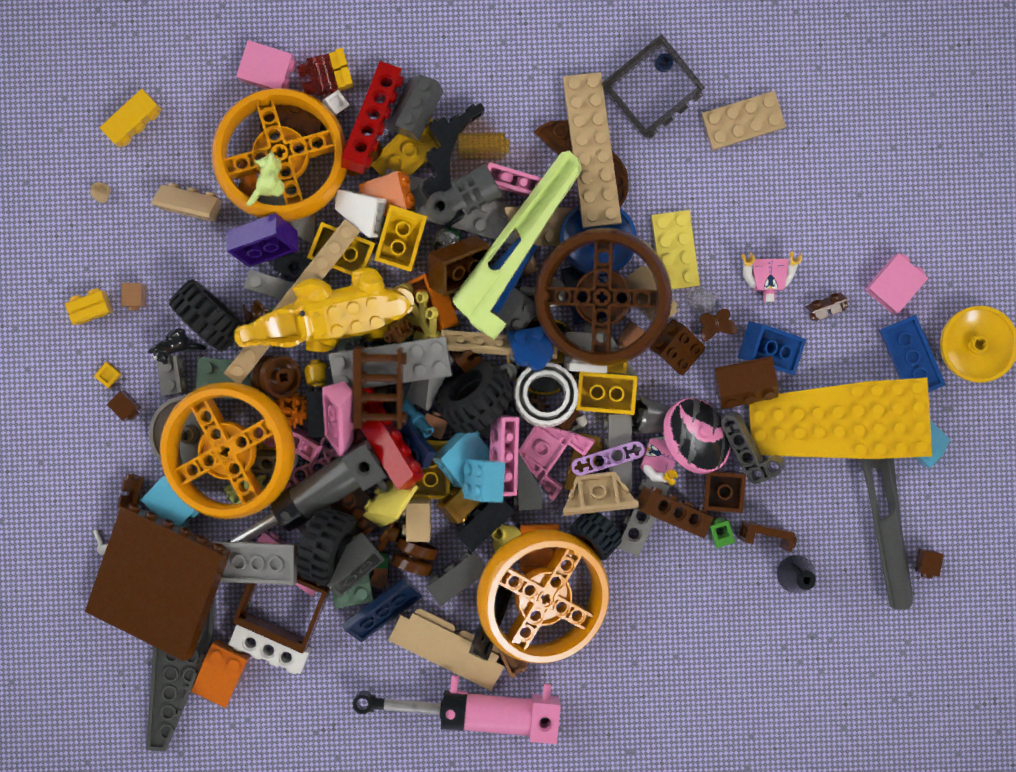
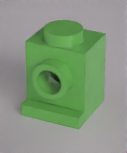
(725, 537)

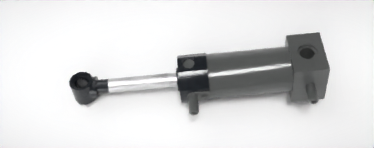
(321, 489)

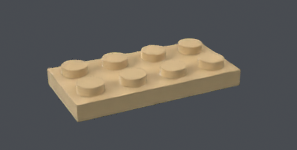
(743, 120)

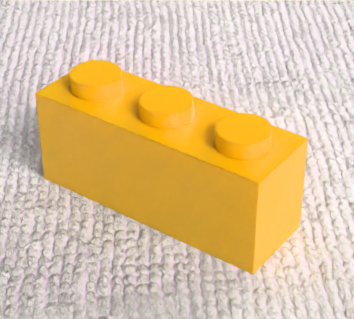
(131, 118)

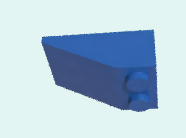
(766, 341)

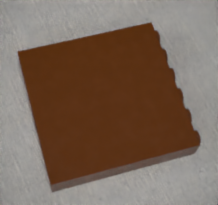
(157, 581)

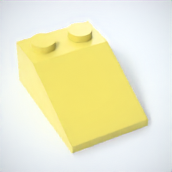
(387, 505)

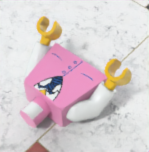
(769, 274)
(658, 461)

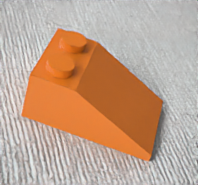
(220, 673)

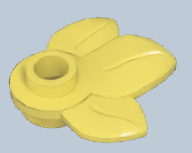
(508, 533)

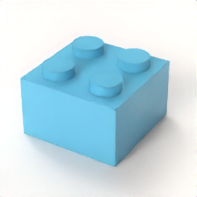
(484, 480)

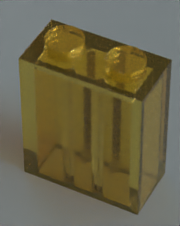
(483, 146)

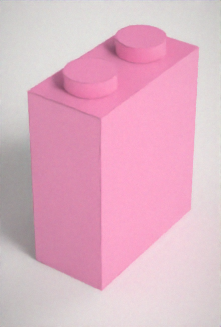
(265, 66)
(896, 283)

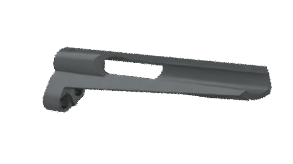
(890, 534)

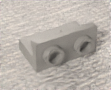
(171, 376)

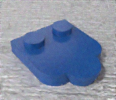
(530, 347)

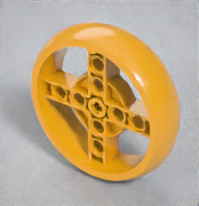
(264, 102)
(181, 475)
(586, 621)

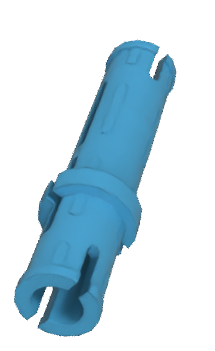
(417, 419)

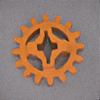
(293, 408)

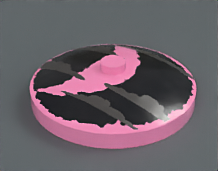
(696, 436)

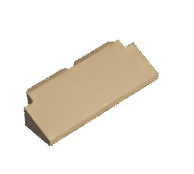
(437, 642)

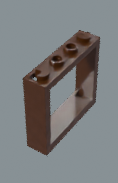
(275, 632)

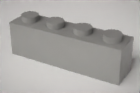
(618, 433)

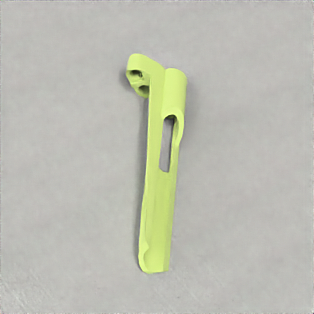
(484, 285)

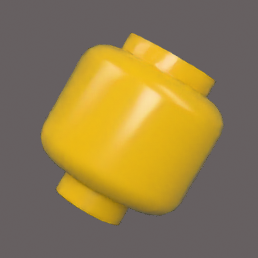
(315, 373)

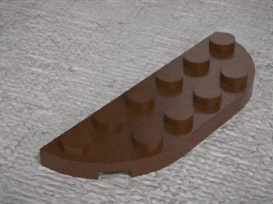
(557, 138)

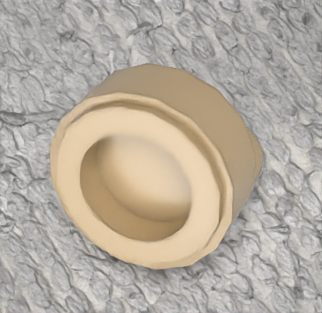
(100, 192)

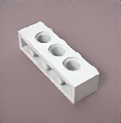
(240, 643)

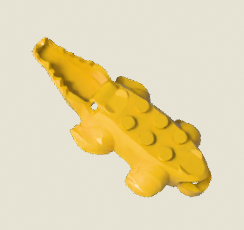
(330, 314)

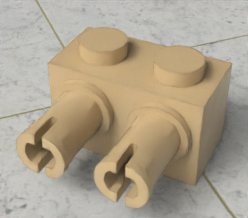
(417, 520)

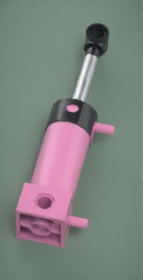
(481, 712)

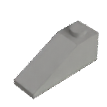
(267, 285)

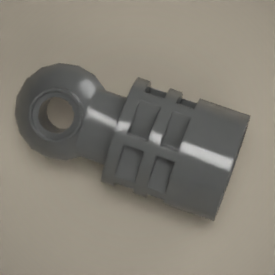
(467, 192)

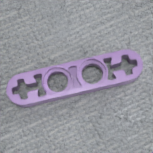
(608, 461)

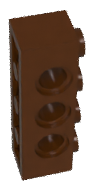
(697, 524)

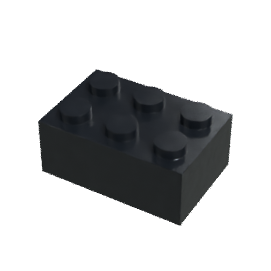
(483, 522)

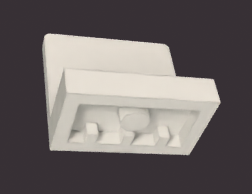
(585, 341)

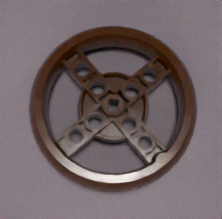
(604, 242)

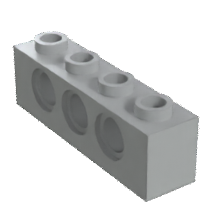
(635, 544)

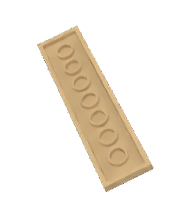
(593, 148)

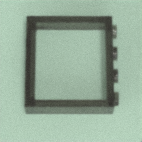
(633, 63)

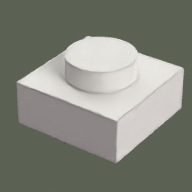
(336, 102)

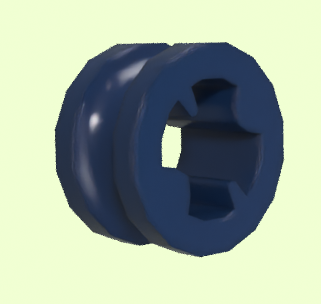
(669, 65)

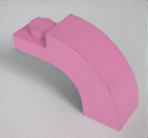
(304, 445)

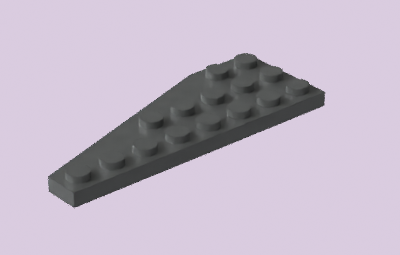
(171, 687)

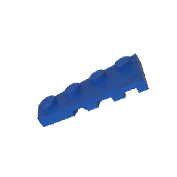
(499, 263)

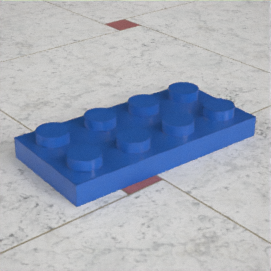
(911, 352)

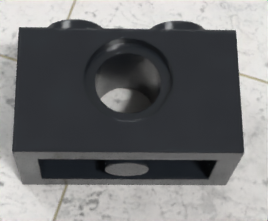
(284, 264)

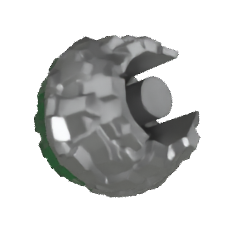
(445, 237)

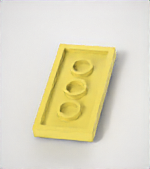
(676, 247)

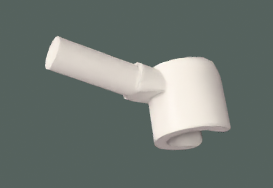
(581, 422)
(101, 548)

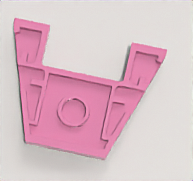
(543, 450)

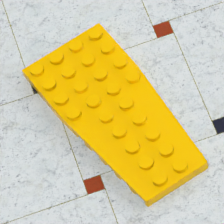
(846, 421)

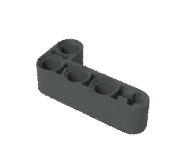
(749, 446)

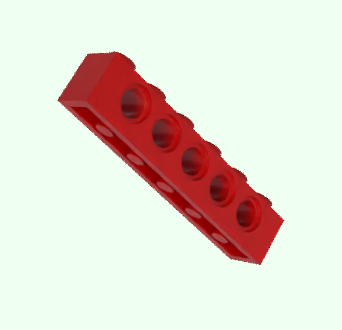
(385, 75)

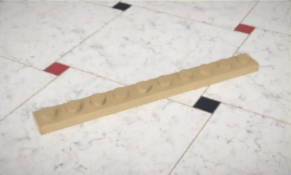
(316, 269)

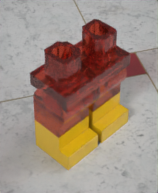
(327, 73)

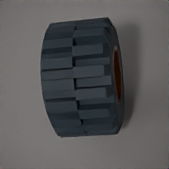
(597, 533)

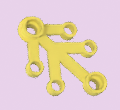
(421, 315)

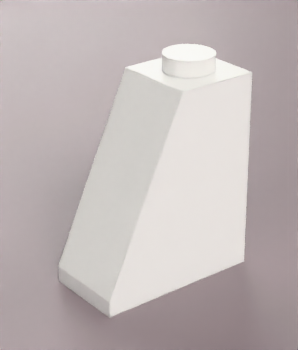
(362, 211)

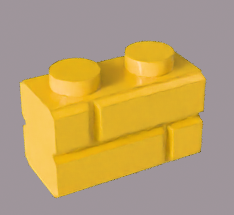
(88, 307)

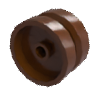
(276, 376)
(414, 556)

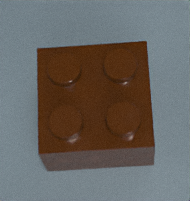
(724, 491)

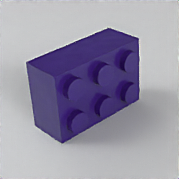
(262, 240)

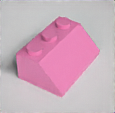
(338, 416)

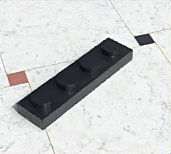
(481, 645)

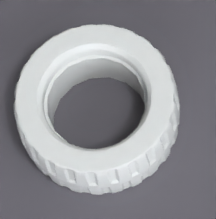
(544, 419)

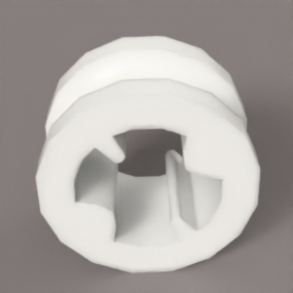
(512, 370)

